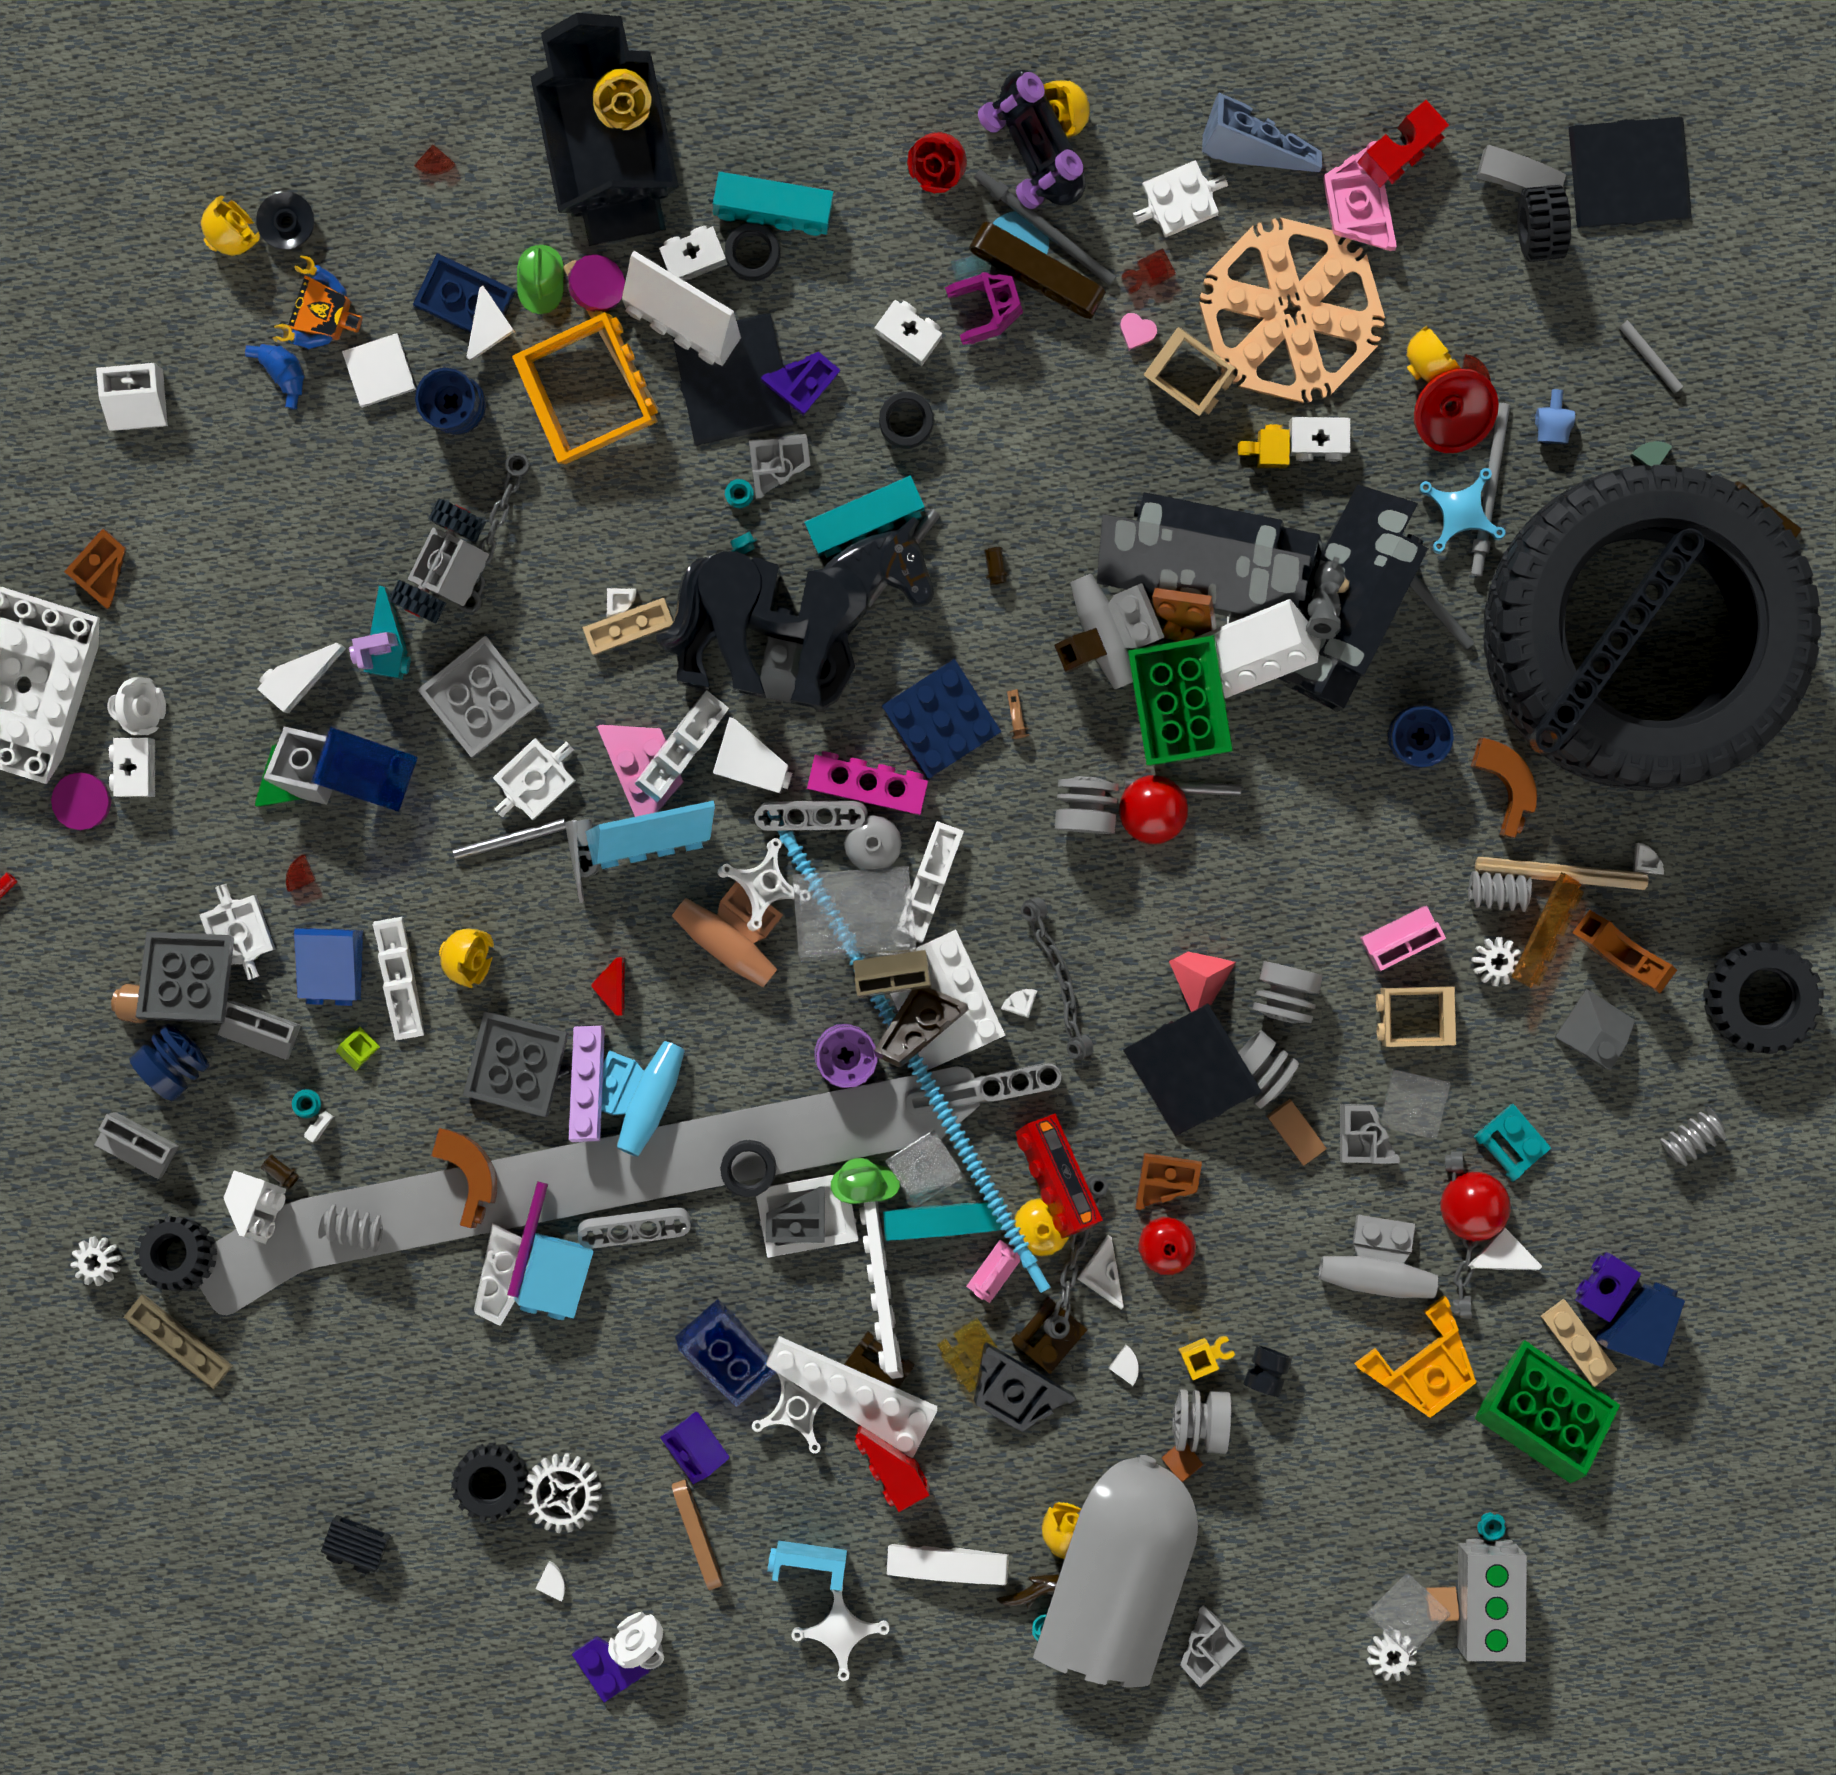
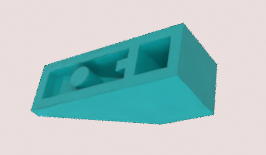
(386, 620)

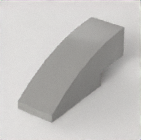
(1515, 170)

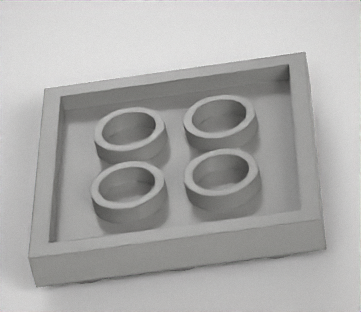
(479, 696)

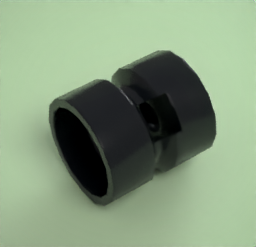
(1267, 1371)

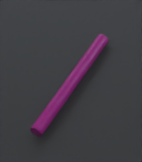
(527, 1239)

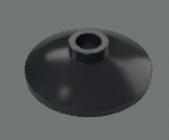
(275, 210)

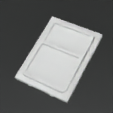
(839, 1216)

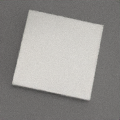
(379, 370)

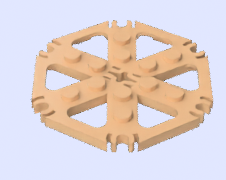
(1265, 305)

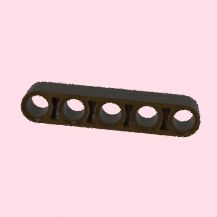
(1037, 270)

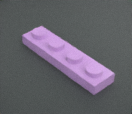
(586, 1083)

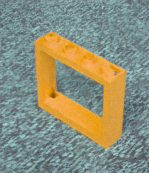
(543, 406)

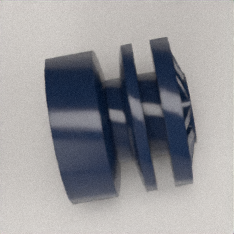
(434, 399)
(1430, 750)
(164, 1067)

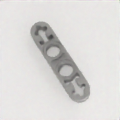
(811, 819)
(634, 1233)

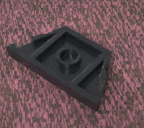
(1015, 1390)

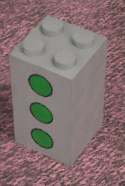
(1492, 1601)

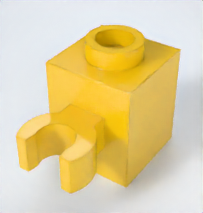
(1271, 448)
(1201, 1358)

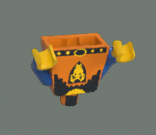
(319, 310)

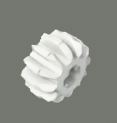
(1491, 952)
(105, 1257)
(1380, 1659)

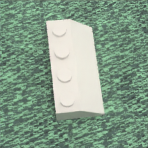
(1263, 647)

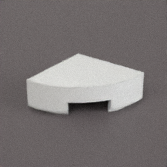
(619, 600)
(1647, 860)
(1020, 1002)
(316, 1130)
(1126, 1365)
(552, 1582)

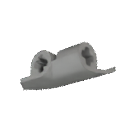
(577, 841)

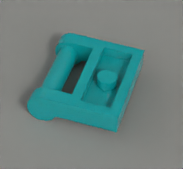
(1519, 1135)

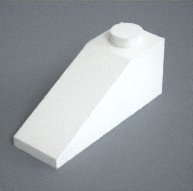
(293, 680)

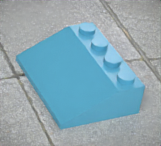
(650, 834)

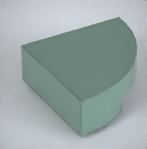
(1651, 453)

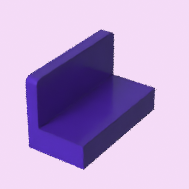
(695, 1448)

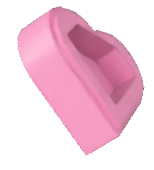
(1137, 331)

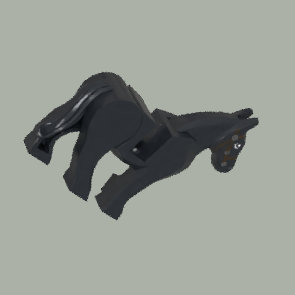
(732, 593)

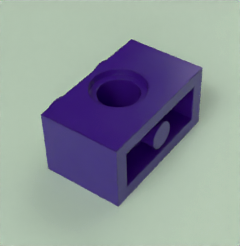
(1622, 1278)

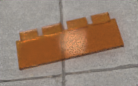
(1552, 921)

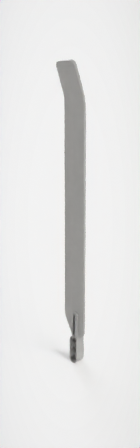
(602, 1177)

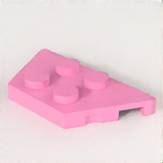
(1358, 205)
(630, 754)

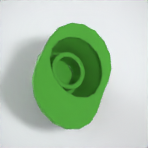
(540, 279)
(864, 1182)

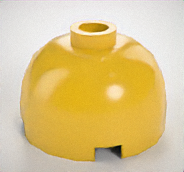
(621, 99)
(1069, 105)
(227, 228)
(1428, 356)
(465, 956)
(1038, 1228)
(1059, 1527)

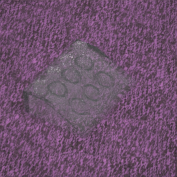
(854, 913)

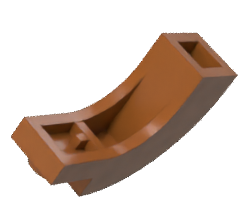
(1516, 777)
(1623, 953)
(477, 1169)

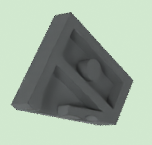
(798, 1220)

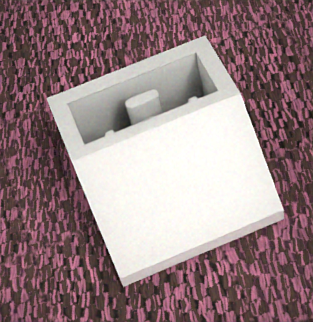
(132, 396)
(253, 1205)

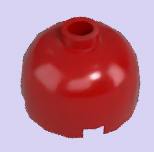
(937, 162)
(1159, 1234)

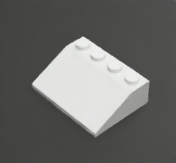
(679, 310)
(956, 977)

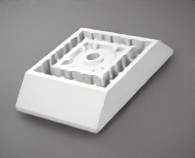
(56, 653)

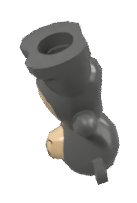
(1325, 603)

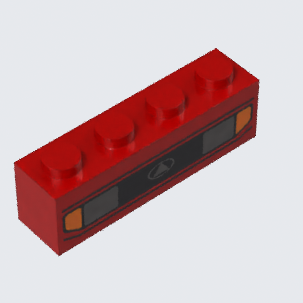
(1058, 1176)

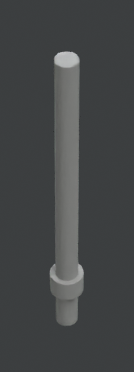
(1481, 545)

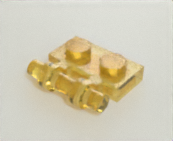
(971, 1340)

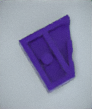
(802, 381)
(603, 1671)

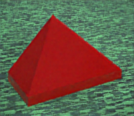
(611, 986)

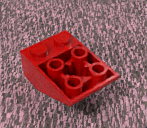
(900, 1474)

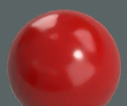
(1153, 809)
(1475, 1206)

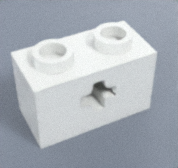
(707, 249)
(892, 329)
(1334, 430)
(139, 781)

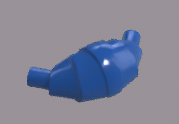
(282, 368)

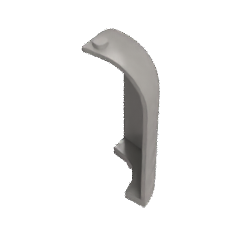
(1121, 1576)

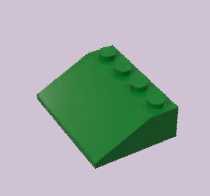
(1180, 700)
(1548, 1412)

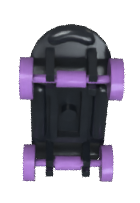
(1039, 139)

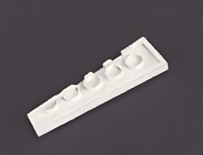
(873, 1243)
(865, 1400)

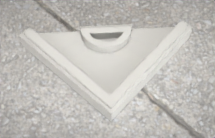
(488, 326)
(1505, 1253)
(1102, 1273)

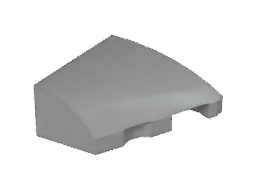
(777, 460)
(1363, 1136)
(1209, 1647)

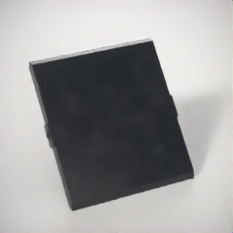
(1630, 172)
(730, 397)
(1192, 1069)

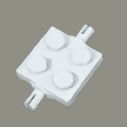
(1180, 199)
(534, 779)
(245, 923)

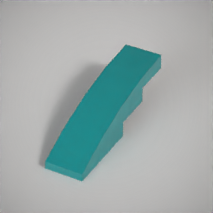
(939, 1221)

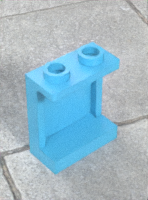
(554, 1277)
(809, 1557)

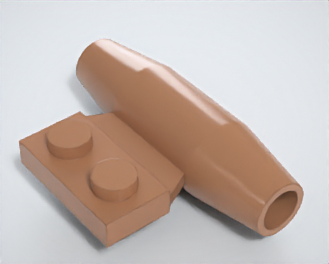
(727, 934)

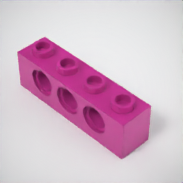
(821, 781)

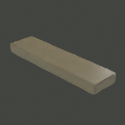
(178, 1341)

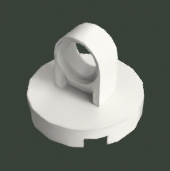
(138, 706)
(637, 1642)

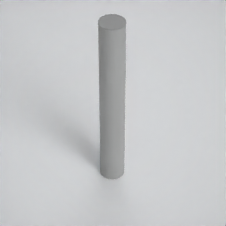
(1651, 357)

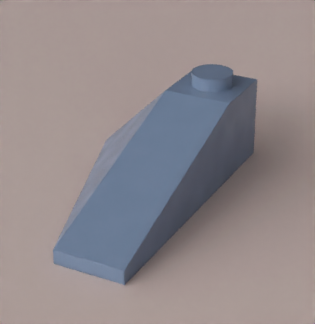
(1243, 139)

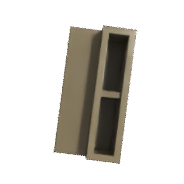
(892, 974)

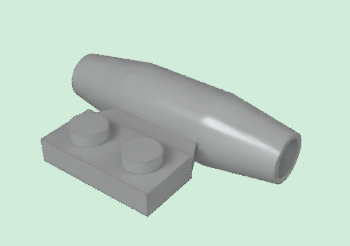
(1121, 623)
(1379, 1263)

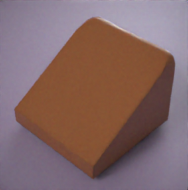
(1182, 1463)

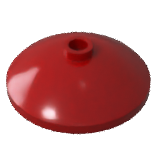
(1468, 417)

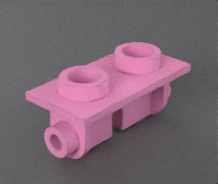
(994, 1271)

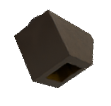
(1080, 650)

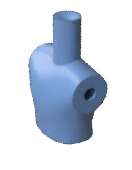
(1554, 422)

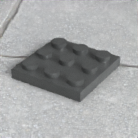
(185, 977)
(516, 1064)

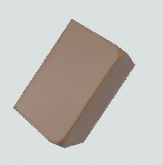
(1448, 1599)

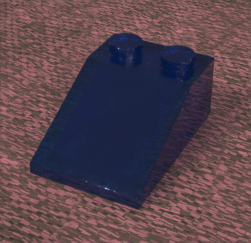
(364, 769)
(725, 1353)

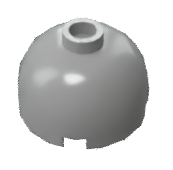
(874, 843)

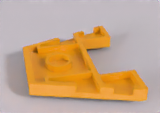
(1435, 1373)

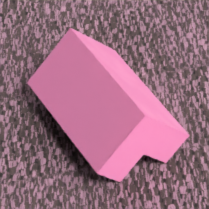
(1402, 938)

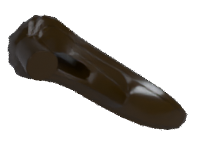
(1041, 1587)

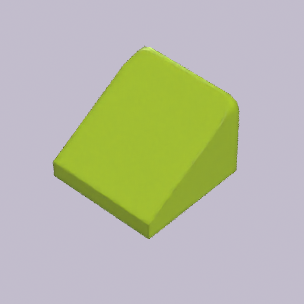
(357, 1048)

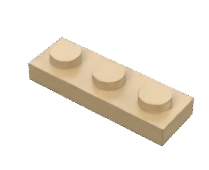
(628, 626)
(1578, 1342)

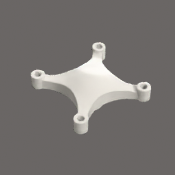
(762, 884)
(794, 1409)
(840, 1632)

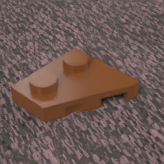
(99, 567)
(1185, 609)
(1166, 1178)

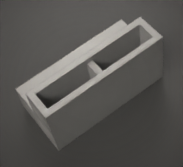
(259, 1029)
(135, 1144)

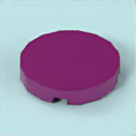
(596, 283)
(80, 801)

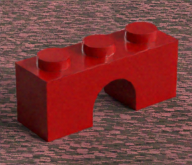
(1387, 159)

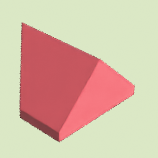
(1200, 977)

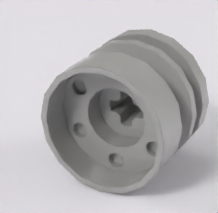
(1086, 806)
(1287, 992)
(1265, 1069)
(1202, 1421)

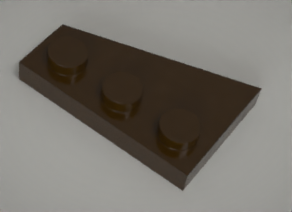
(918, 1023)

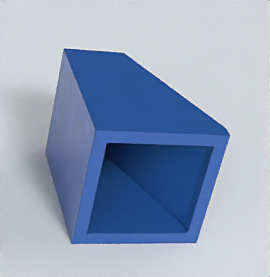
(328, 965)

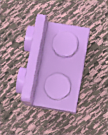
(368, 645)

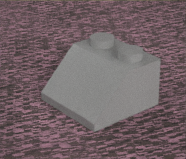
(295, 765)

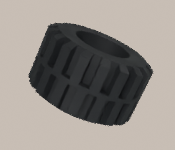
(1544, 223)
(153, 1254)
(475, 1501)

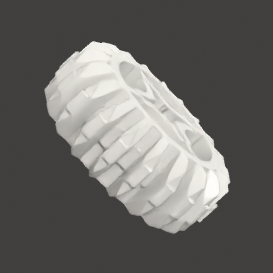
(540, 1506)

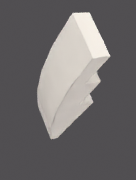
(681, 746)
(933, 875)
(398, 978)
(947, 1564)

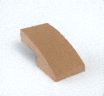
(1296, 1132)

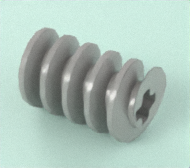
(1500, 890)
(1694, 1137)
(351, 1228)

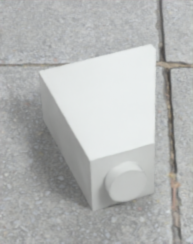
(750, 761)

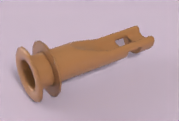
(1016, 716)

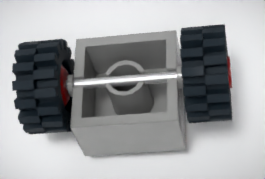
(444, 564)

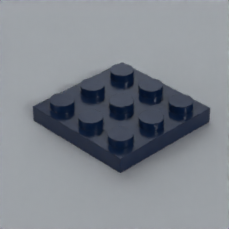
(941, 718)

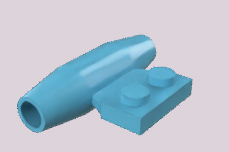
(639, 1093)

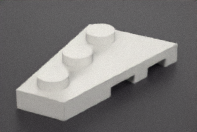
(496, 1275)

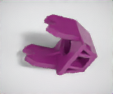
(997, 288)

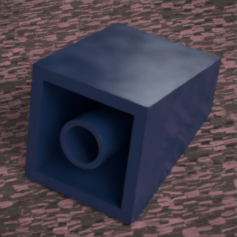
(1644, 1324)

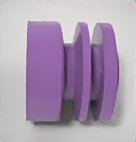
(860, 1063)

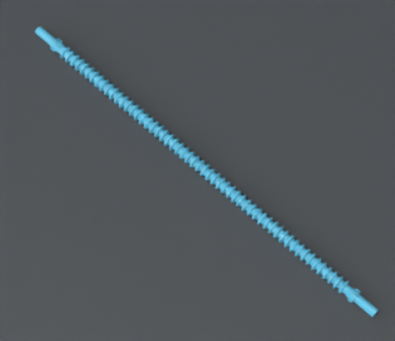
(1028, 1259)

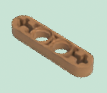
(697, 1534)

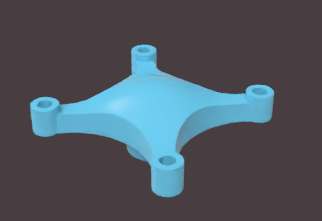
(1462, 510)

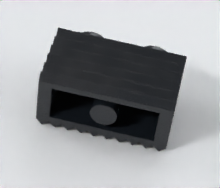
(355, 1544)

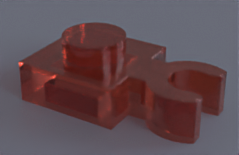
(1153, 270)

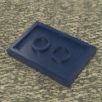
(453, 290)

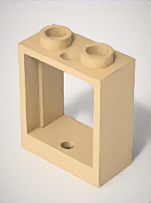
(1166, 355)
(1447, 1022)

